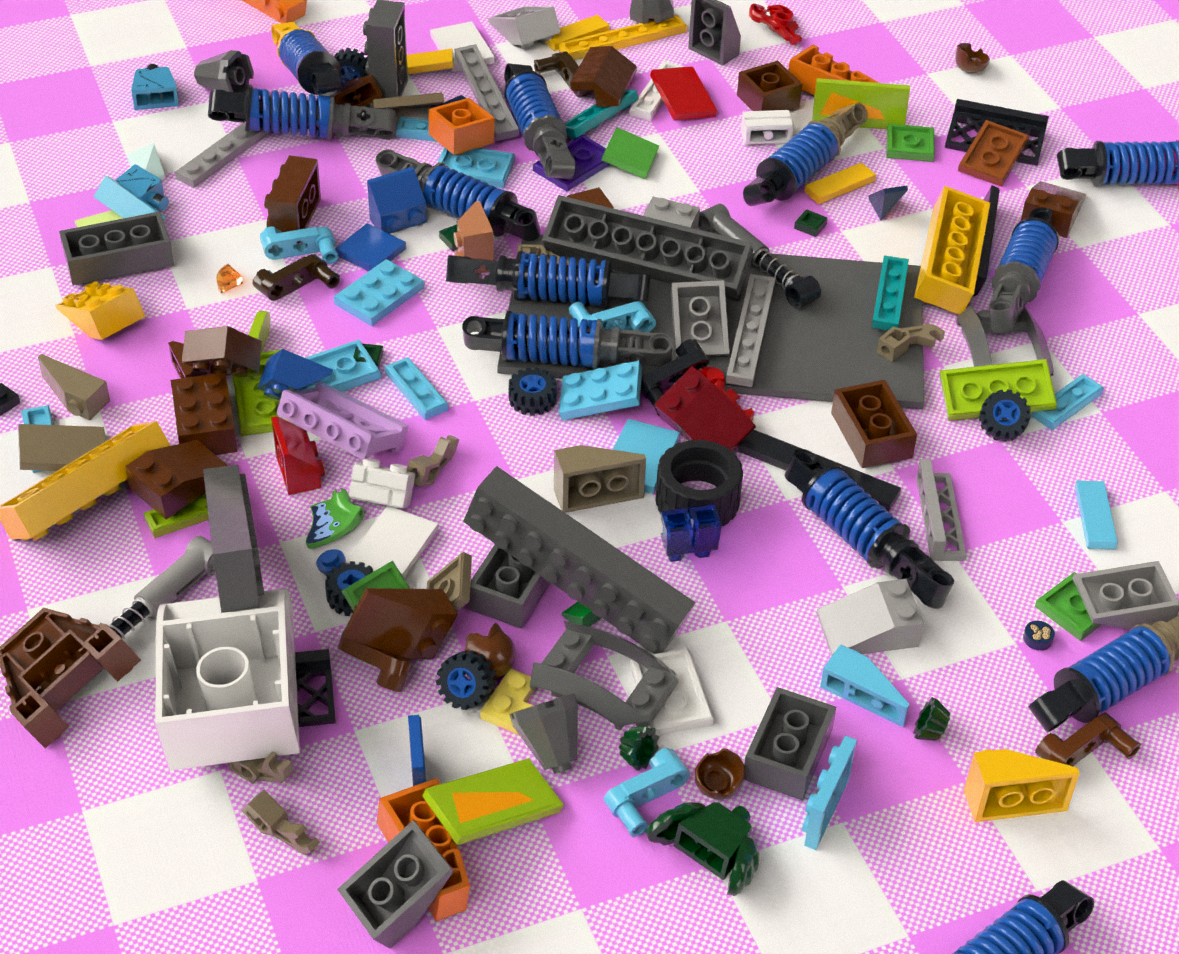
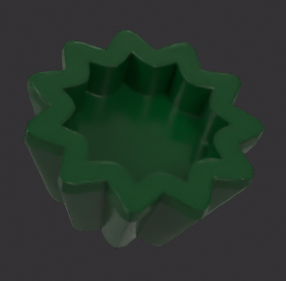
(932, 721)
(639, 746)

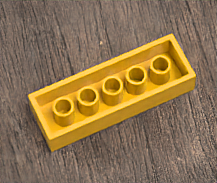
(952, 250)
(78, 483)

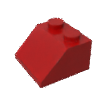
(296, 457)

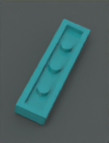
(595, 115)
(890, 293)

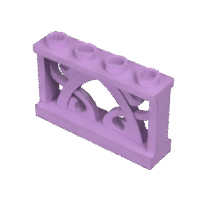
(342, 420)

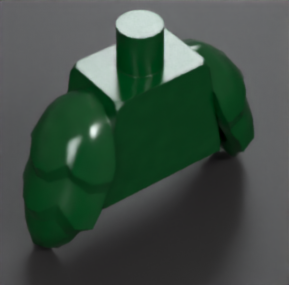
(712, 838)

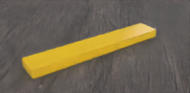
(625, 36)

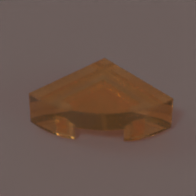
(228, 278)

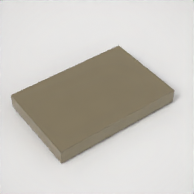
(408, 102)
(55, 445)

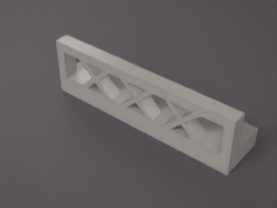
(934, 517)

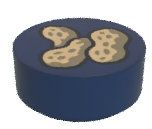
(1038, 635)

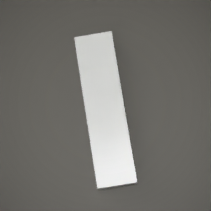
(649, 99)

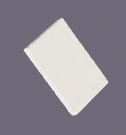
(461, 36)
(394, 537)
(687, 704)

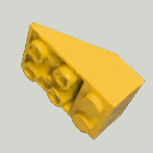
(102, 309)

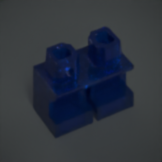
(690, 533)

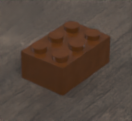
(294, 195)
(204, 412)
(873, 423)

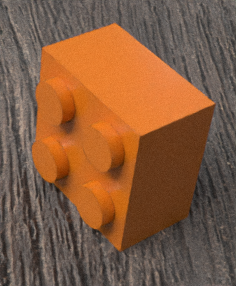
(461, 126)

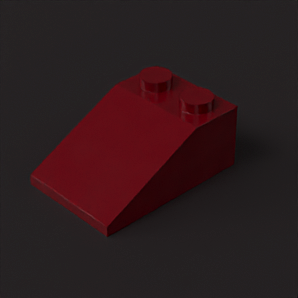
(703, 412)

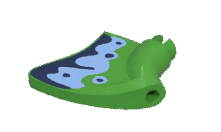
(333, 519)

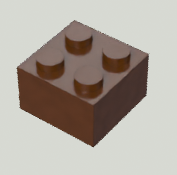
(769, 88)
(221, 351)

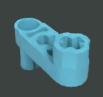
(313, 240)
(627, 316)
(665, 775)

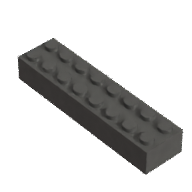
(647, 245)
(233, 539)
(577, 561)

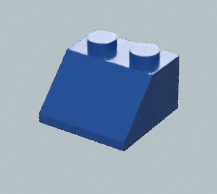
(396, 201)
(290, 372)

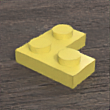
(507, 698)

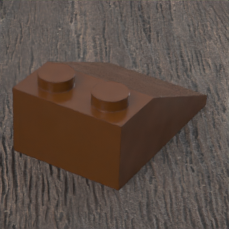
(1062, 201)
(171, 475)
(402, 621)

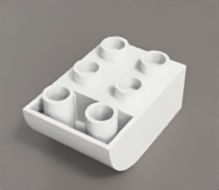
(226, 681)

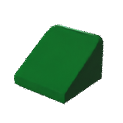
(580, 615)

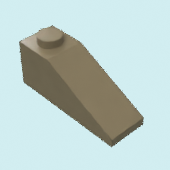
(77, 390)

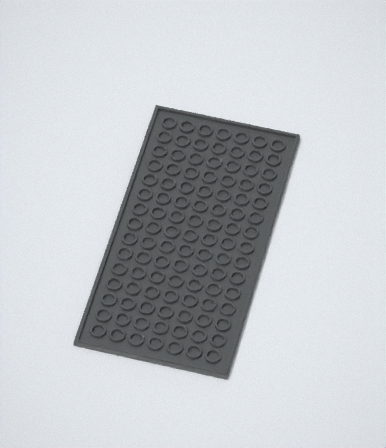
(803, 349)

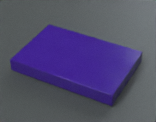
(587, 160)

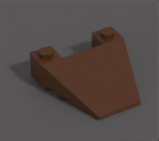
(52, 662)

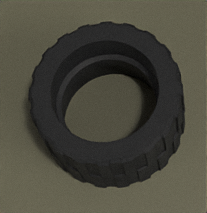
(699, 462)

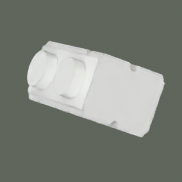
(766, 127)
(382, 484)

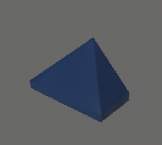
(885, 199)

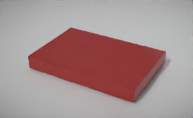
(683, 93)

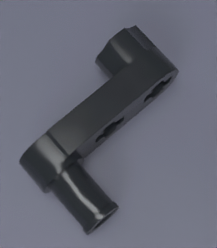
(667, 375)

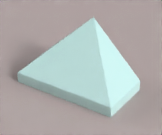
(147, 159)

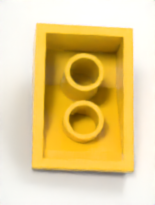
(1017, 785)

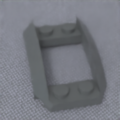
(975, 326)
(560, 664)

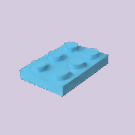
(378, 292)
(600, 390)
(831, 787)

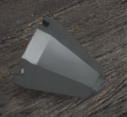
(658, 10)
(225, 72)
(550, 731)

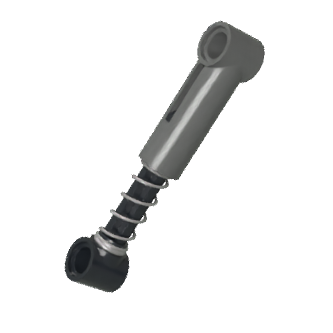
(798, 289)

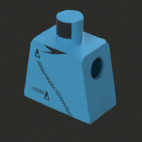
(154, 88)
(144, 186)

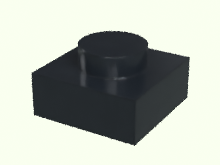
(8, 399)

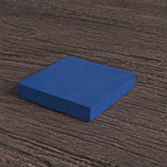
(370, 247)
(416, 750)

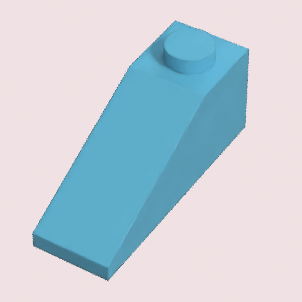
(862, 683)

